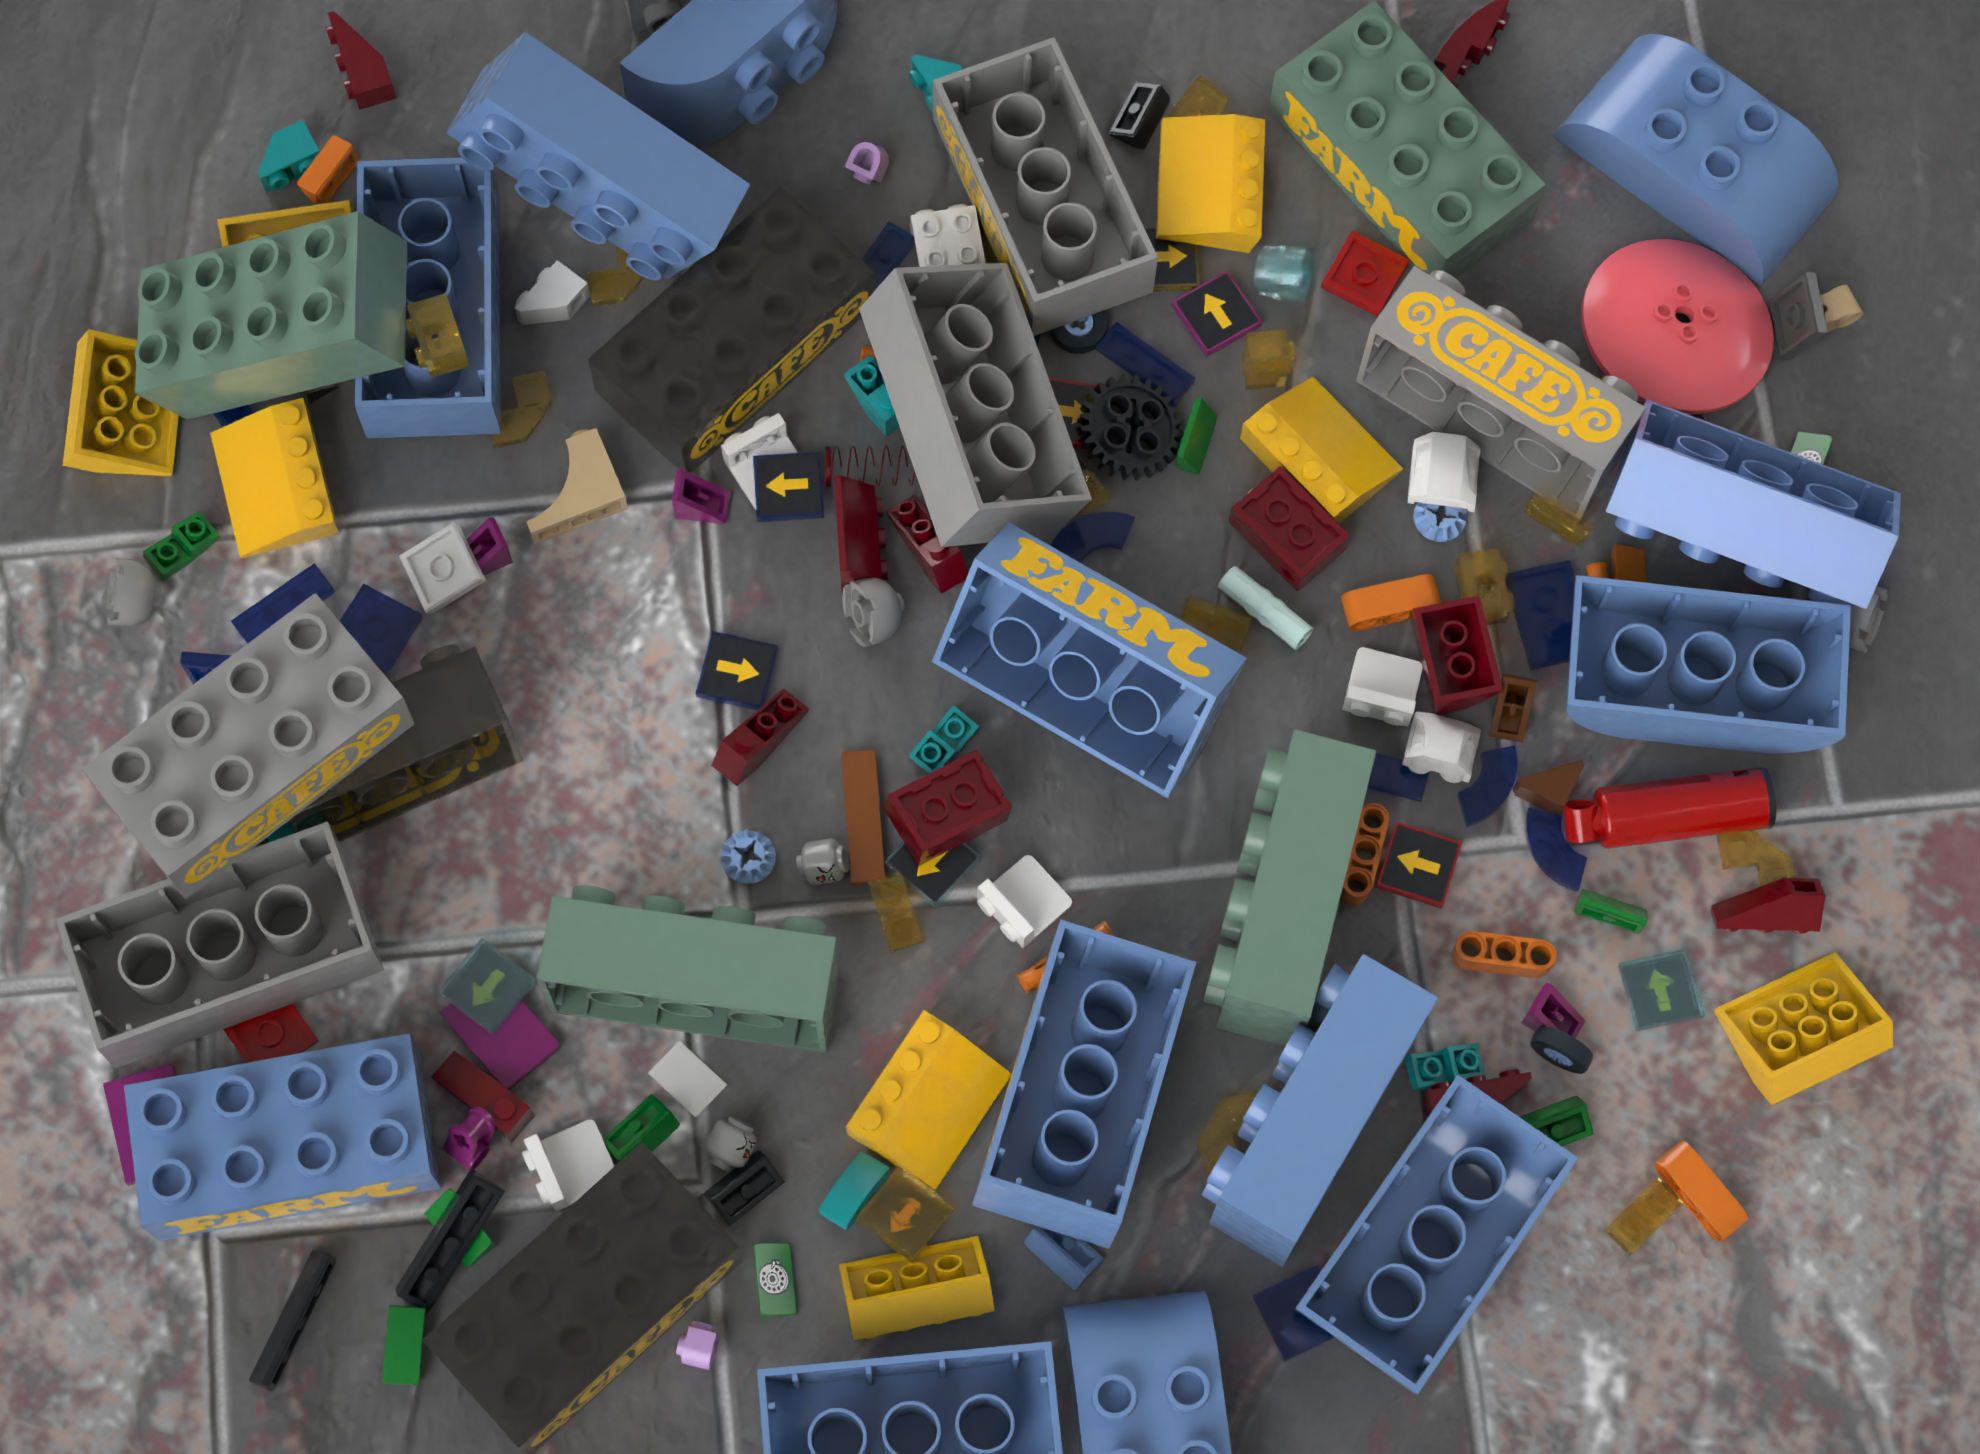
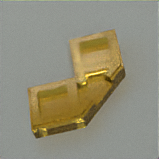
(613, 285)
(533, 404)
(1750, 850)
(1222, 1125)

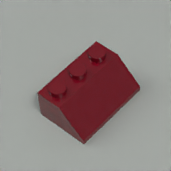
(858, 531)
(1456, 654)

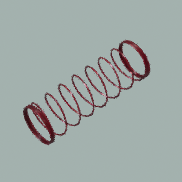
(828, 475)

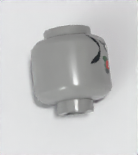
(823, 861)
(731, 1143)

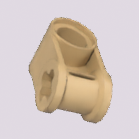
(1840, 308)

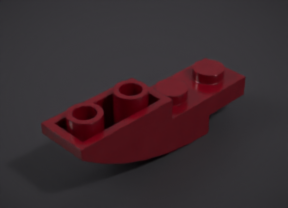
(1472, 40)

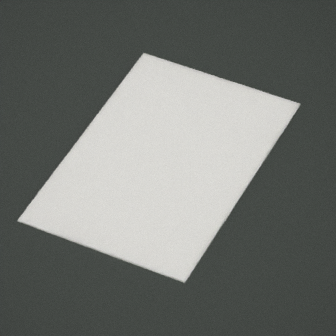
(687, 1079)

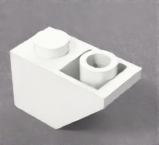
(554, 296)

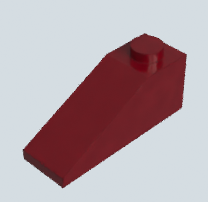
(479, 1089)

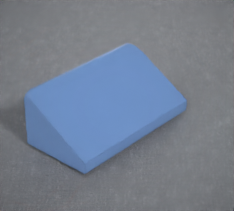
(1066, 1256)

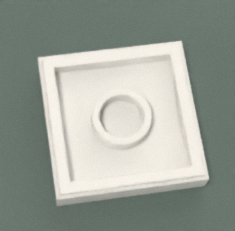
(442, 568)

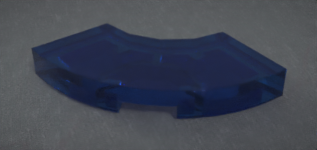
(1093, 533)
(1491, 787)
(1552, 851)

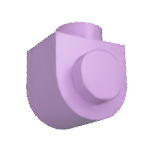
(868, 162)
(698, 1346)

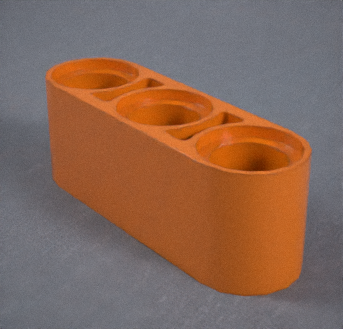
(1388, 601)
(1369, 839)
(1519, 947)
(1701, 1191)

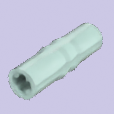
(1265, 607)

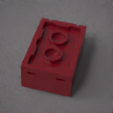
(1288, 528)
(947, 807)

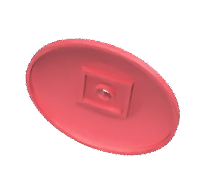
(1677, 364)

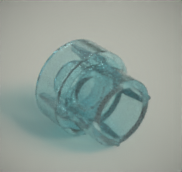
(1284, 272)

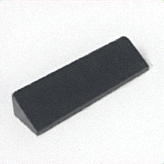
(449, 1240)
(292, 1320)

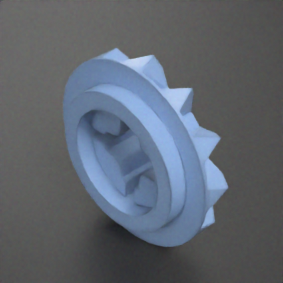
(1447, 530)
(754, 870)

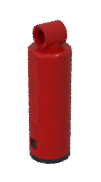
(1673, 809)

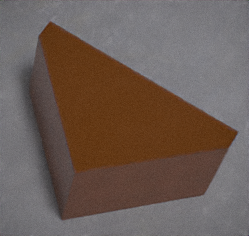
(1512, 708)
(1549, 788)

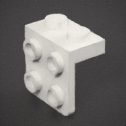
(947, 236)
(765, 438)
(1383, 687)
(1023, 900)
(568, 1163)

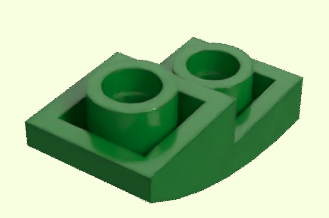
(182, 546)
(404, 1344)

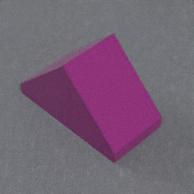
(699, 499)
(489, 547)
(1553, 1011)

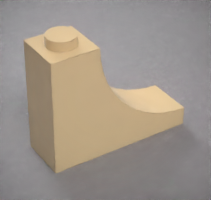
(589, 491)

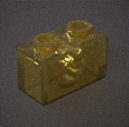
(431, 318)
(1267, 359)
(1488, 569)

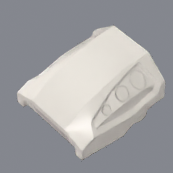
(1444, 471)
(1441, 746)

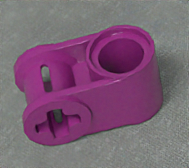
(471, 1139)

